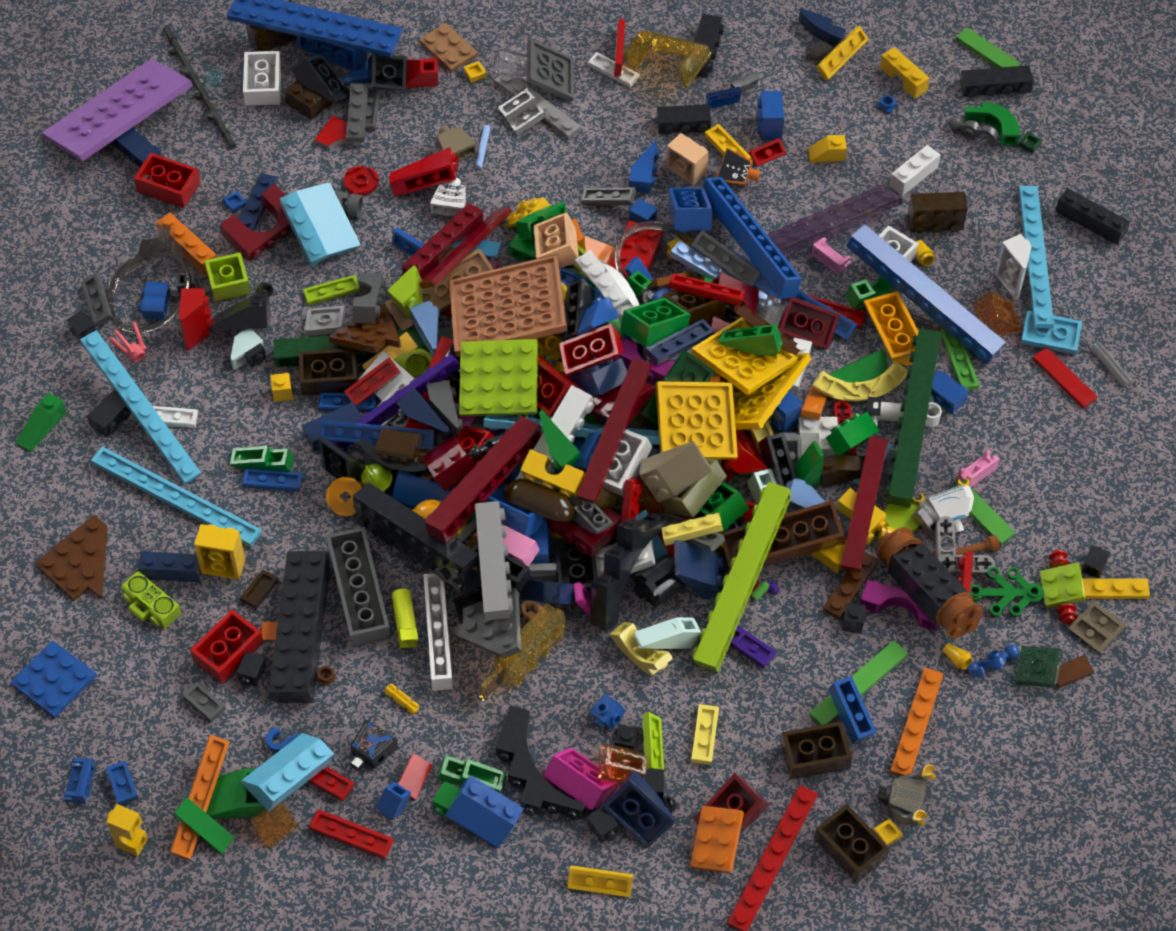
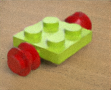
(1062, 586)

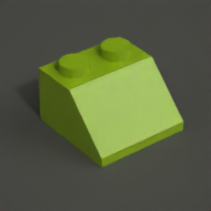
(407, 292)

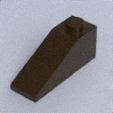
(841, 469)

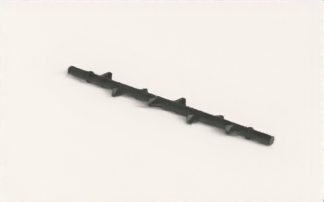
(200, 92)

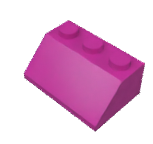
(578, 778)

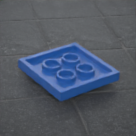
(53, 679)

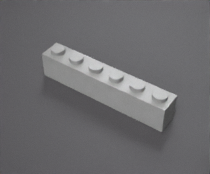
(492, 560)

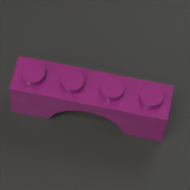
(656, 372)
(879, 596)

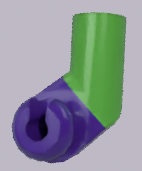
(765, 587)

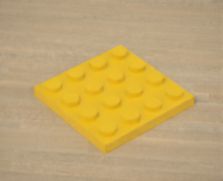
(739, 367)
(698, 414)

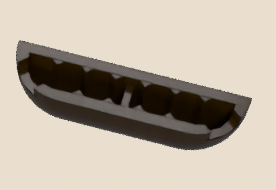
(539, 500)

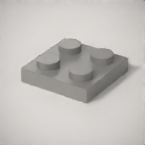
(324, 320)

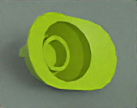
(415, 362)
(376, 476)

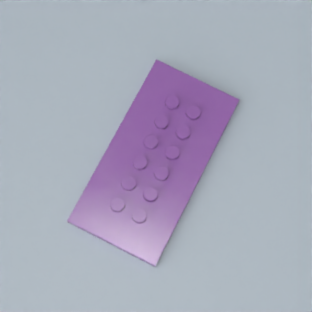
(117, 109)

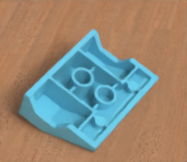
(319, 223)

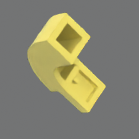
(646, 659)

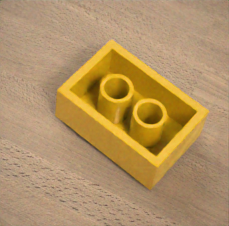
(219, 551)

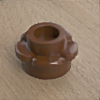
(325, 670)

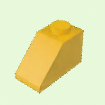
(829, 149)

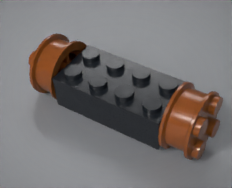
(929, 583)

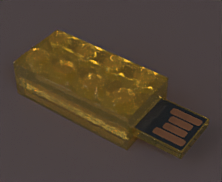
(536, 641)

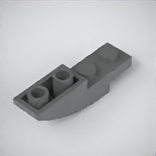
(589, 515)

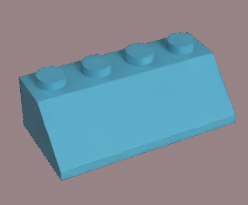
(288, 770)

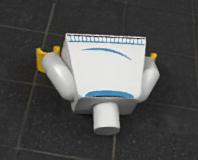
(952, 503)

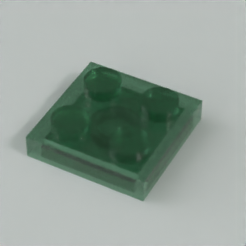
(1038, 666)

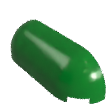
(863, 368)

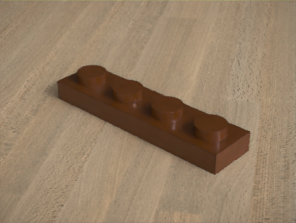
(850, 587)

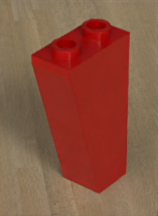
(425, 173)

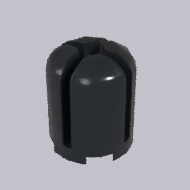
(664, 590)

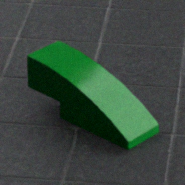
(526, 224)
(262, 458)
(457, 771)

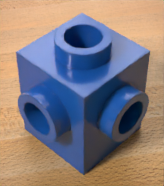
(607, 712)

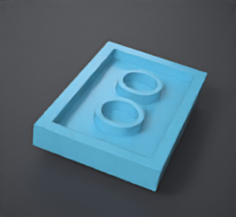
(1062, 338)

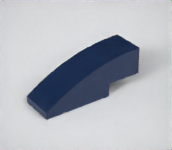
(821, 27)

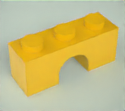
(914, 80)
(566, 482)
(125, 830)

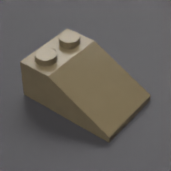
(673, 470)

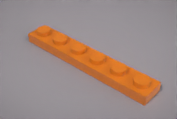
(917, 722)
(201, 792)

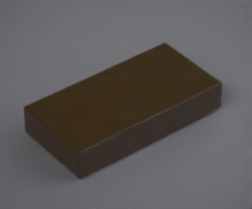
(259, 589)

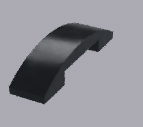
(413, 468)

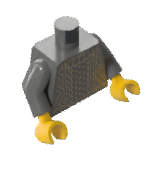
(907, 796)

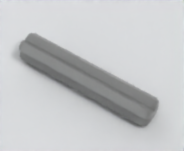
(1111, 364)

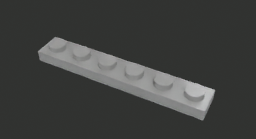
(554, 116)

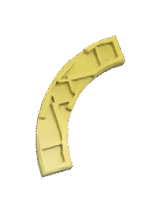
(860, 391)

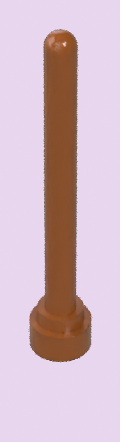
(990, 543)

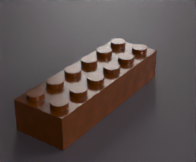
(798, 534)

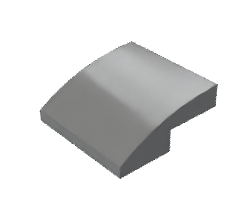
(522, 111)

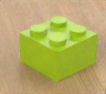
(227, 277)

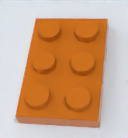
(717, 839)

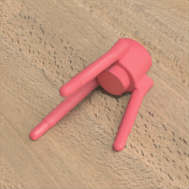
(134, 351)

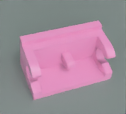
(830, 257)
(979, 469)

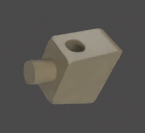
(458, 140)

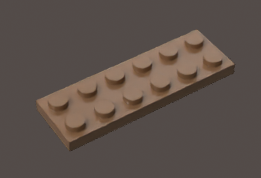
(440, 294)

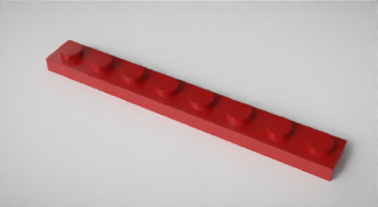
(772, 859)

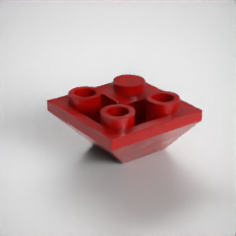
(422, 72)

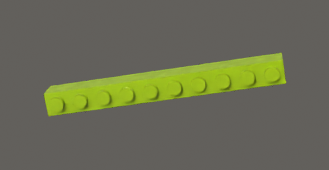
(742, 577)

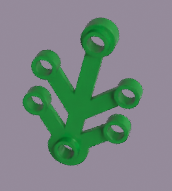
(1008, 592)

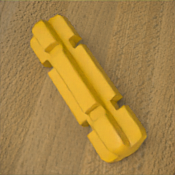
(402, 699)

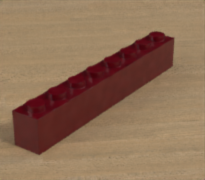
(483, 479)

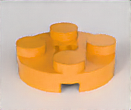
(337, 503)

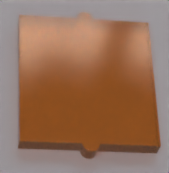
(274, 825)

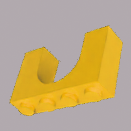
(833, 556)

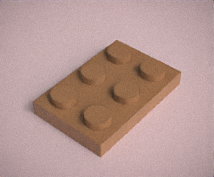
(448, 47)

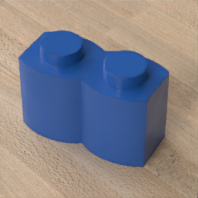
(155, 300)

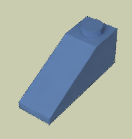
(426, 322)
(802, 495)

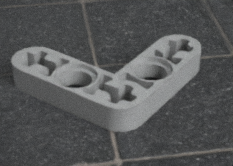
(950, 555)

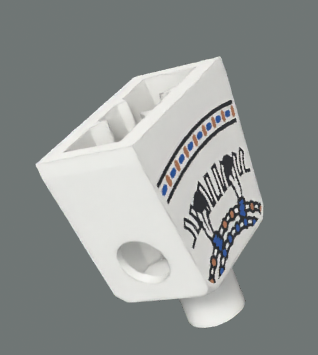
(449, 198)

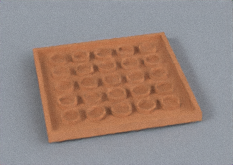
(508, 303)

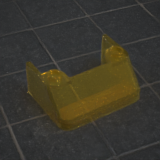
(694, 53)

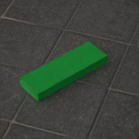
(203, 825)

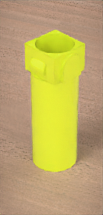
(405, 618)

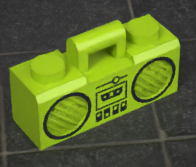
(153, 600)

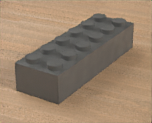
(358, 587)

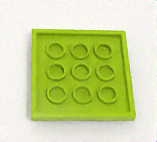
(498, 377)

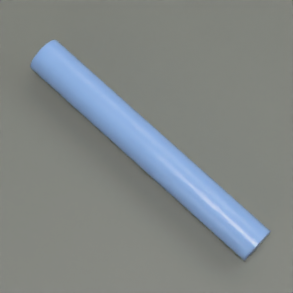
(482, 147)

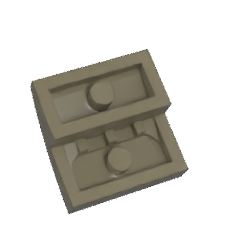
(1097, 627)

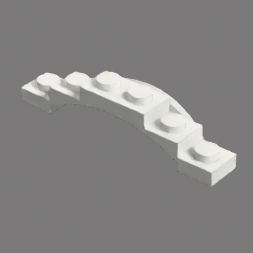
(608, 282)

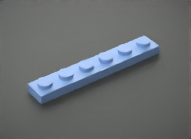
(703, 264)

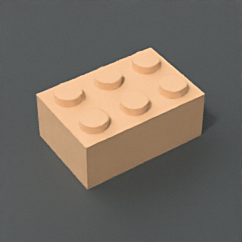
(558, 238)

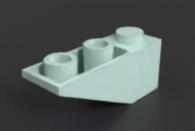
(671, 634)

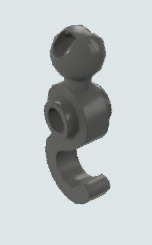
(972, 129)

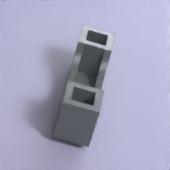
(371, 293)

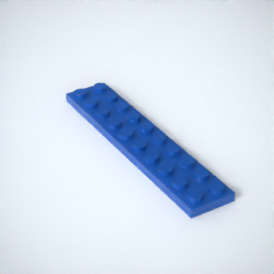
(317, 25)

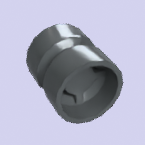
(354, 203)

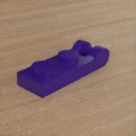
(752, 647)

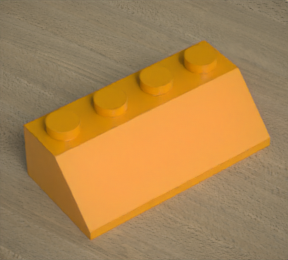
(893, 325)

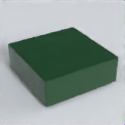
(1030, 142)

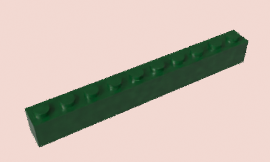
(287, 350)
(914, 418)

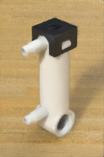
(891, 411)

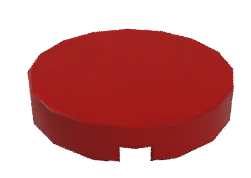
(357, 184)

